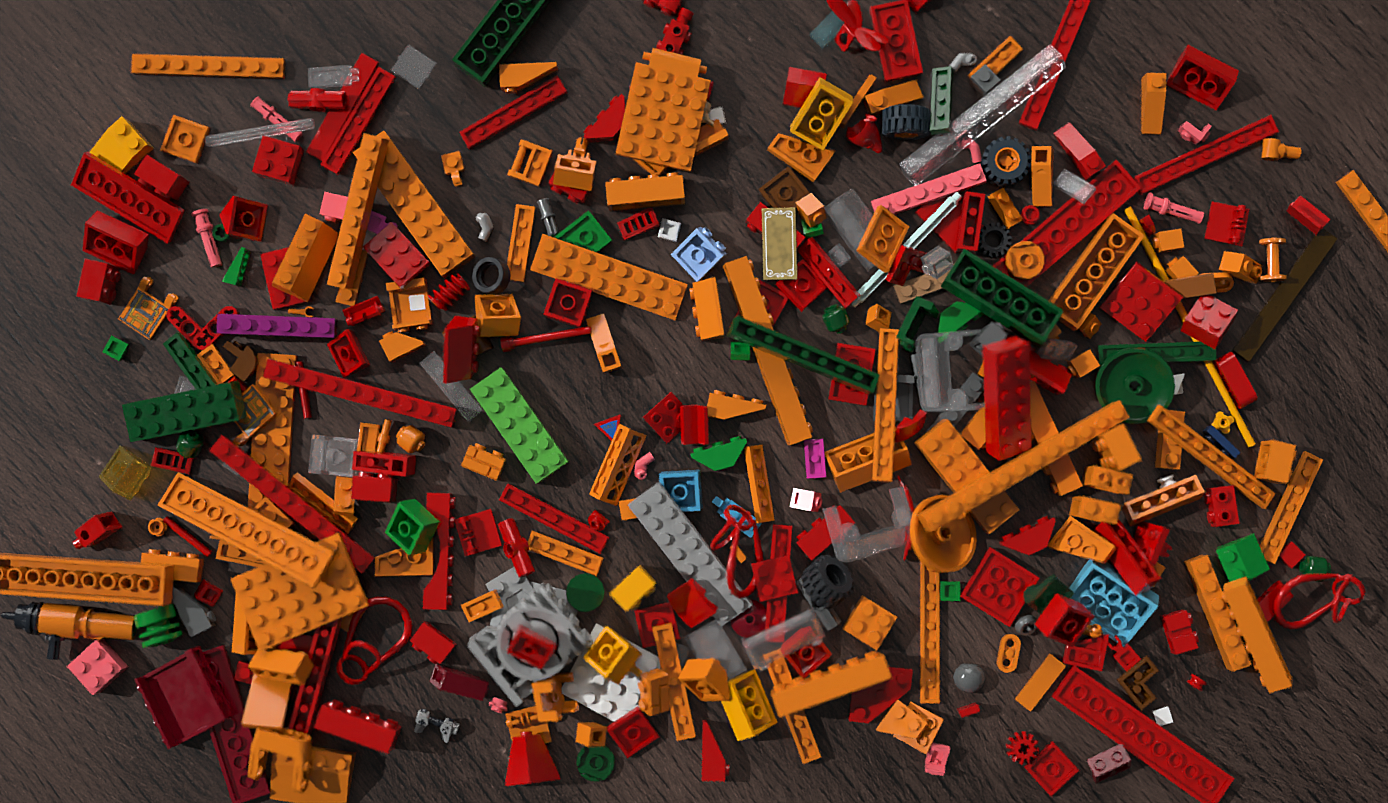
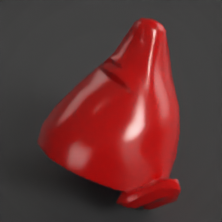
(866, 134)

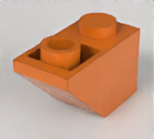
(1241, 267)

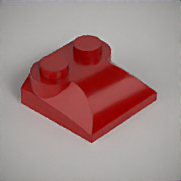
(808, 658)

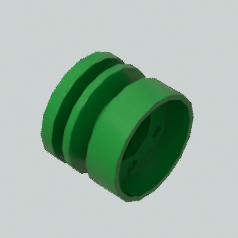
(158, 625)

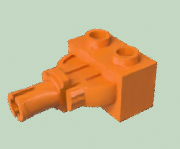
(575, 169)

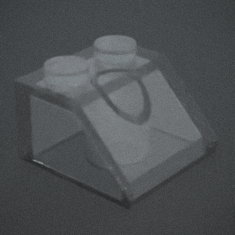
(332, 455)

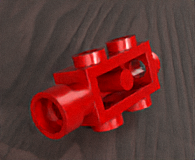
(677, 40)

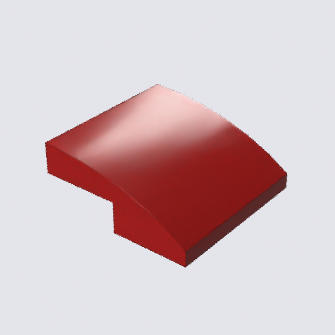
(691, 603)

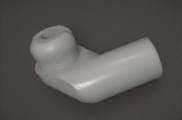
(963, 59)
(486, 226)

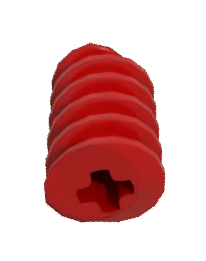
(449, 292)

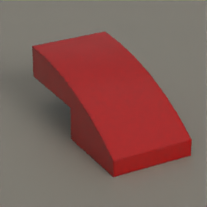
(910, 427)

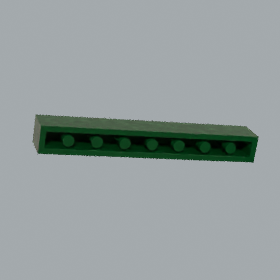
(803, 355)

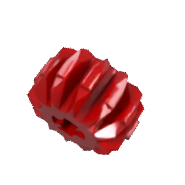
(1029, 749)

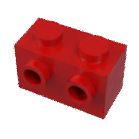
(1221, 506)

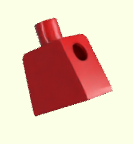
(96, 530)

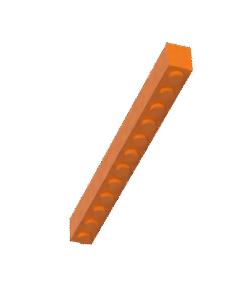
(1022, 466)

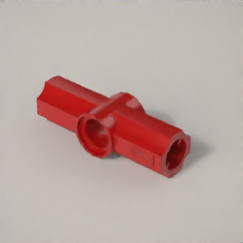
(317, 99)
(516, 547)

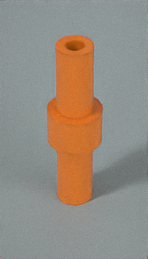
(384, 436)

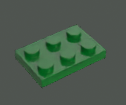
(585, 233)

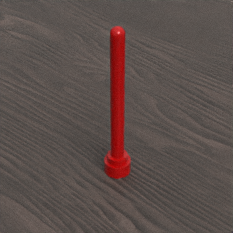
(509, 343)

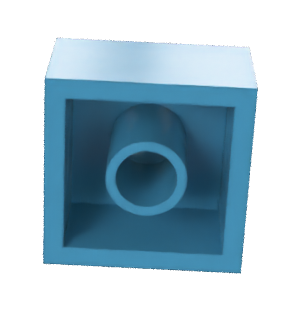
(684, 488)

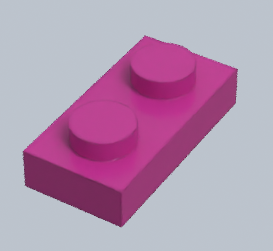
(814, 458)

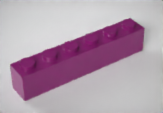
(276, 326)

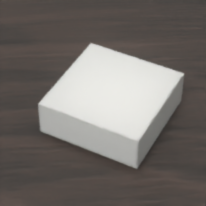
(669, 230)

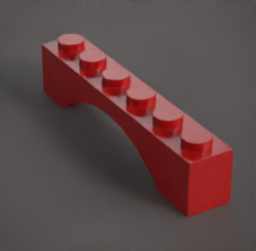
(436, 593)

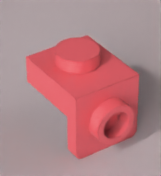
(1192, 134)
(936, 759)

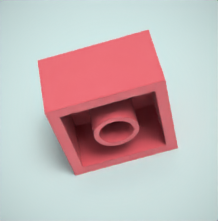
(97, 666)

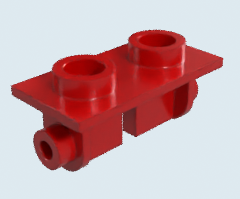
(363, 310)

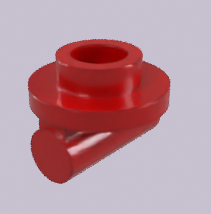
(597, 521)

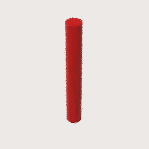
(304, 397)
(187, 536)

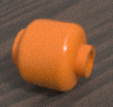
(410, 439)

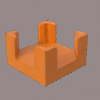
(549, 697)

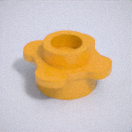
(1228, 420)

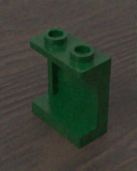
(913, 321)

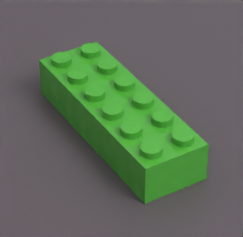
(519, 425)

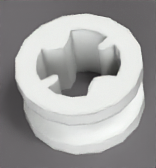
(1166, 481)

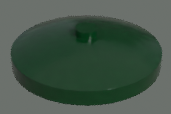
(1138, 380)

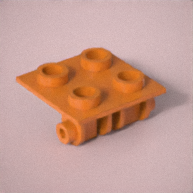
(527, 720)
(926, 739)

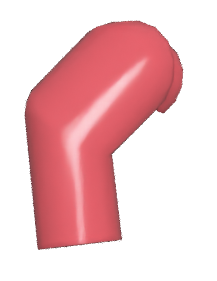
(975, 151)
(641, 466)

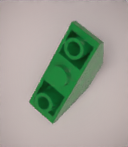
(956, 317)
(720, 454)

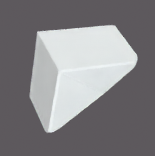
(1178, 383)

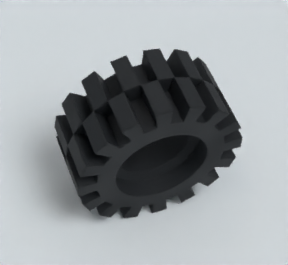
(1004, 240)

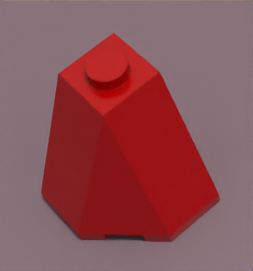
(529, 761)

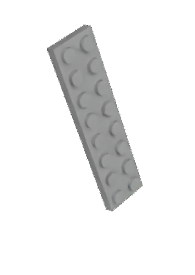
(687, 550)

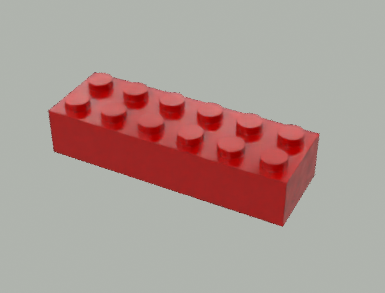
(1007, 397)

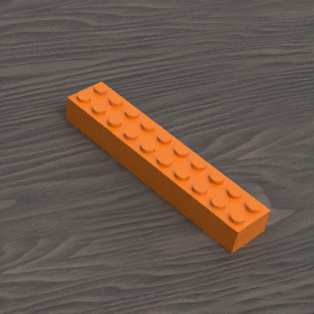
(86, 579)

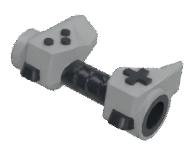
(447, 726)

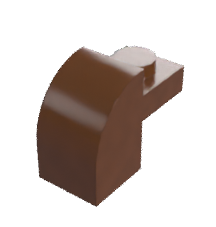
(247, 360)

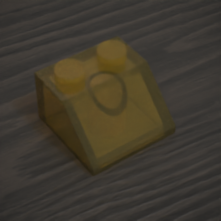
(125, 473)

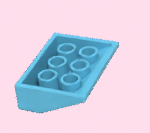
(1112, 601)

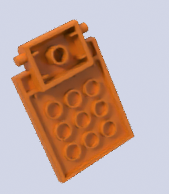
(664, 110)

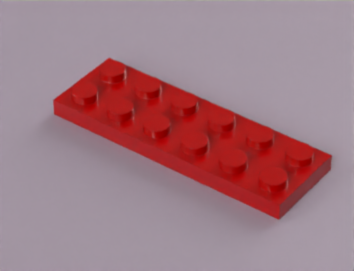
(127, 197)

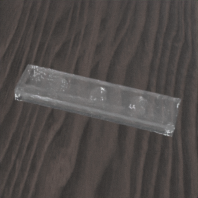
(454, 391)

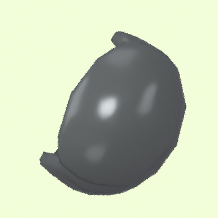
(969, 678)

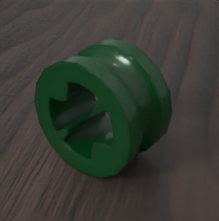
(215, 233)

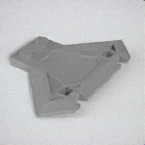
(511, 591)

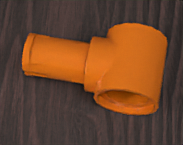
(1274, 149)

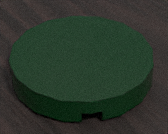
(584, 592)
(595, 763)

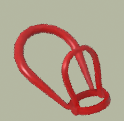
(732, 558)
(1311, 617)
(348, 645)

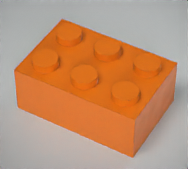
(1115, 448)

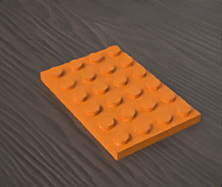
(286, 607)

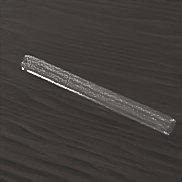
(258, 132)

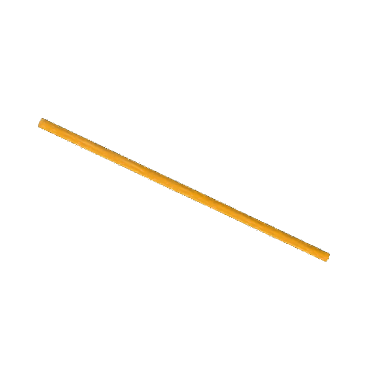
(1182, 313)

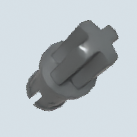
(548, 216)

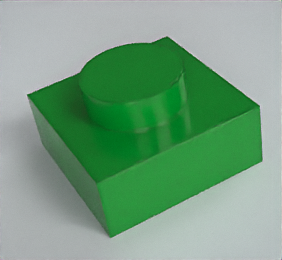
(811, 232)
(116, 348)
(740, 351)
(949, 590)

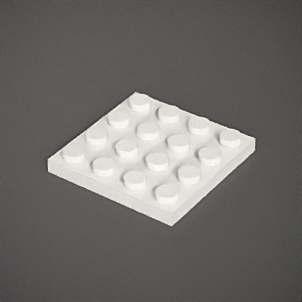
(600, 693)

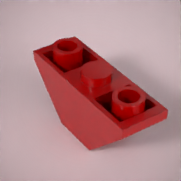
(608, 122)
(1031, 537)

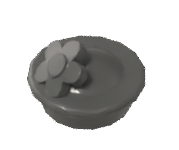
(1026, 625)

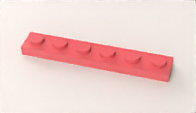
(932, 190)

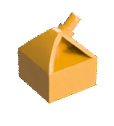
(613, 656)

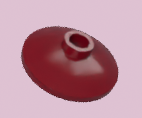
(747, 629)

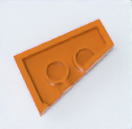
(800, 155)
(1081, 541)
(399, 563)

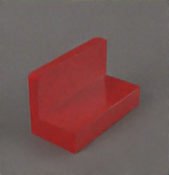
(1308, 215)
(694, 424)

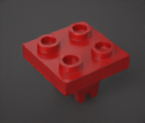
(1151, 541)

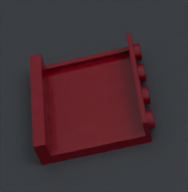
(184, 697)

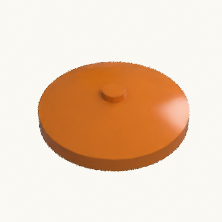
(949, 545)

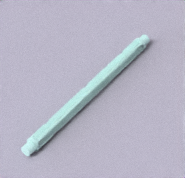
(912, 242)

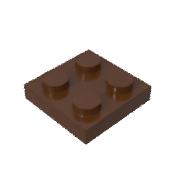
(783, 190)

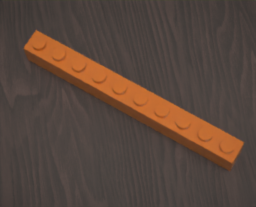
(773, 369)

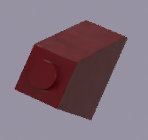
(459, 682)

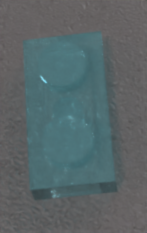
(826, 30)

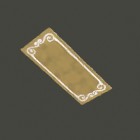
(779, 243)

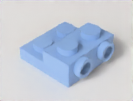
(699, 253)

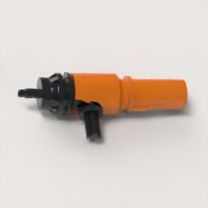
(71, 622)

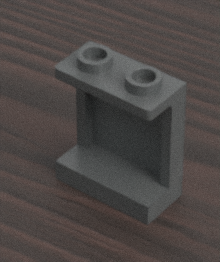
(904, 398)

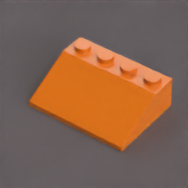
(328, 780)

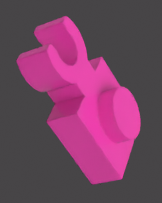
(377, 223)

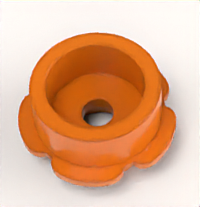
(152, 527)

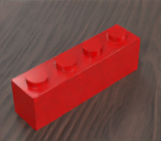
(1128, 558)

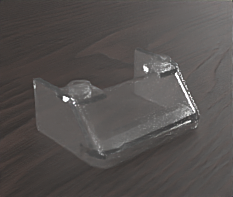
(935, 372)
(851, 546)
(783, 639)

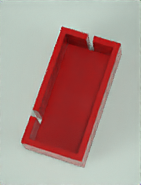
(358, 726)

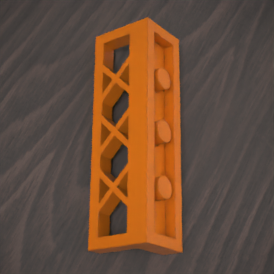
(614, 463)

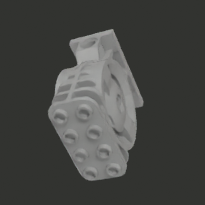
(538, 604)

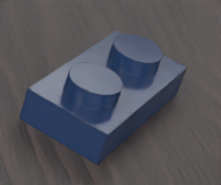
(1215, 437)

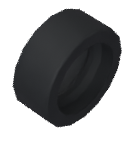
(480, 269)

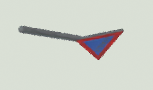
(609, 427)

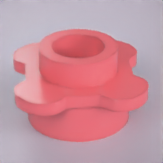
(498, 705)

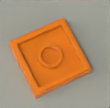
(185, 139)

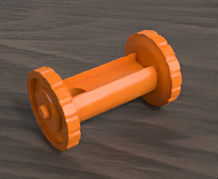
(1273, 259)

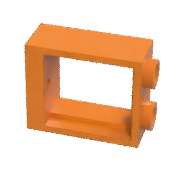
(1106, 480)

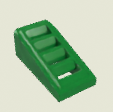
(237, 269)

